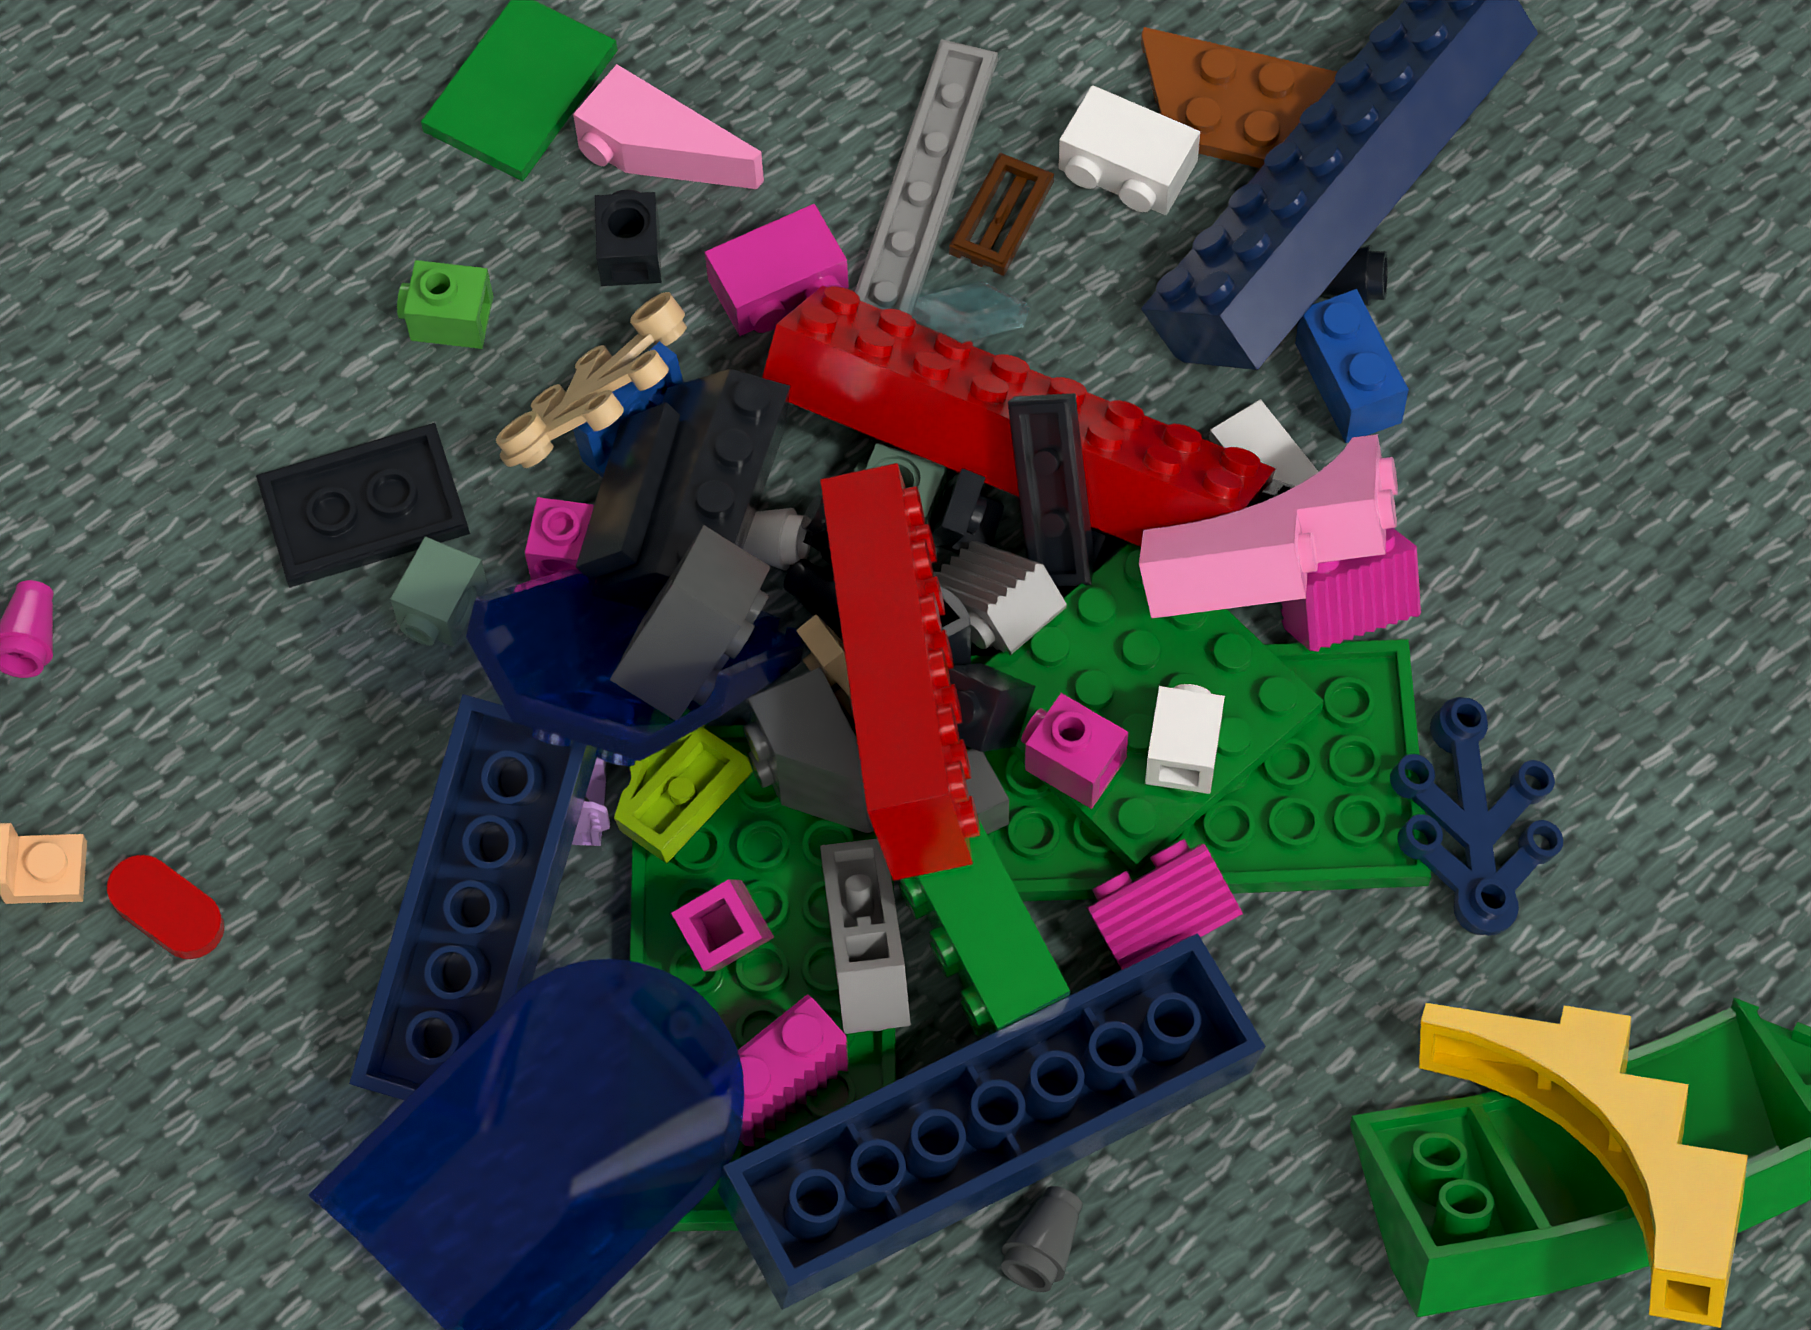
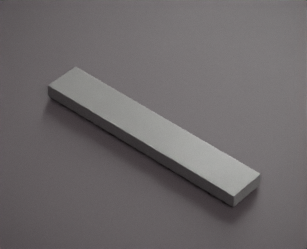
(926, 176)

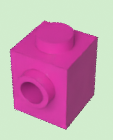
(1074, 749)

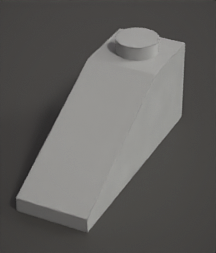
(865, 937)

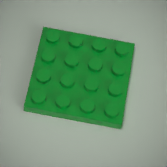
(1113, 661)

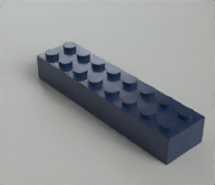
(1334, 179)
(988, 1120)

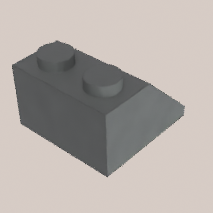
(807, 751)

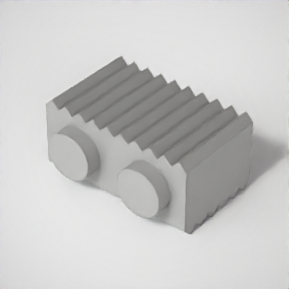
(1003, 595)

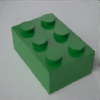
(986, 939)

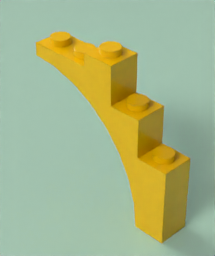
(1633, 1124)

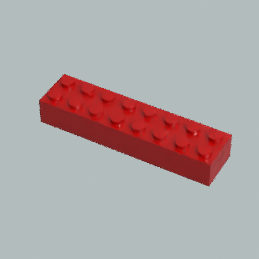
(952, 408)

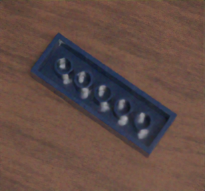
(473, 894)

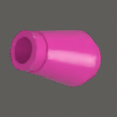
(27, 630)

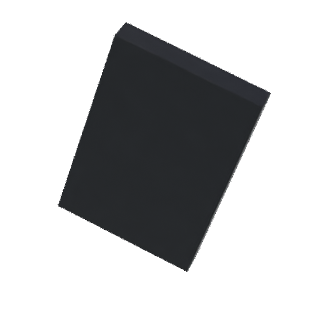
(362, 504)

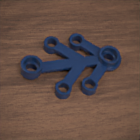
(1472, 822)

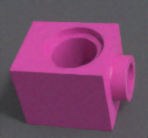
(556, 536)

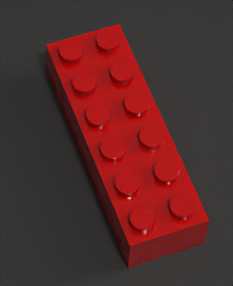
(899, 672)

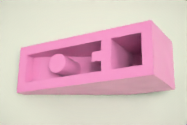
(660, 137)

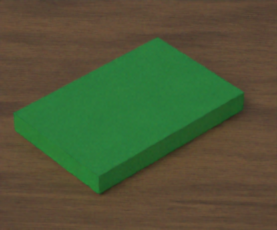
(519, 87)

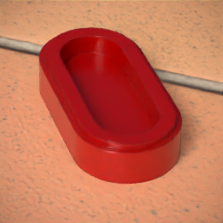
(165, 906)

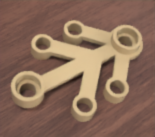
(590, 391)

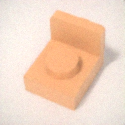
(41, 867)

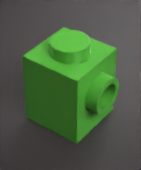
(446, 304)

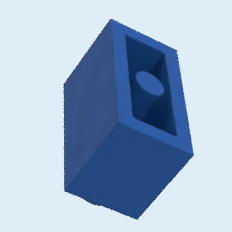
(1351, 366)

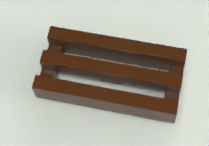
(983, 253)

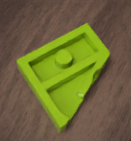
(679, 792)

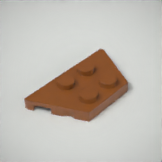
(1231, 95)

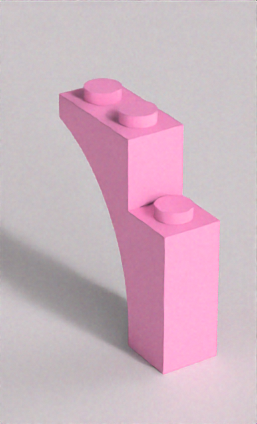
(1272, 546)

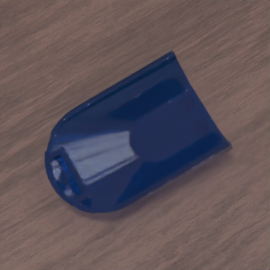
(553, 659)
(548, 1149)

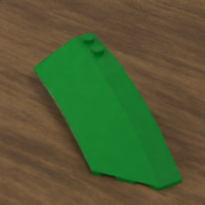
(1508, 1206)

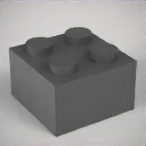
(694, 625)

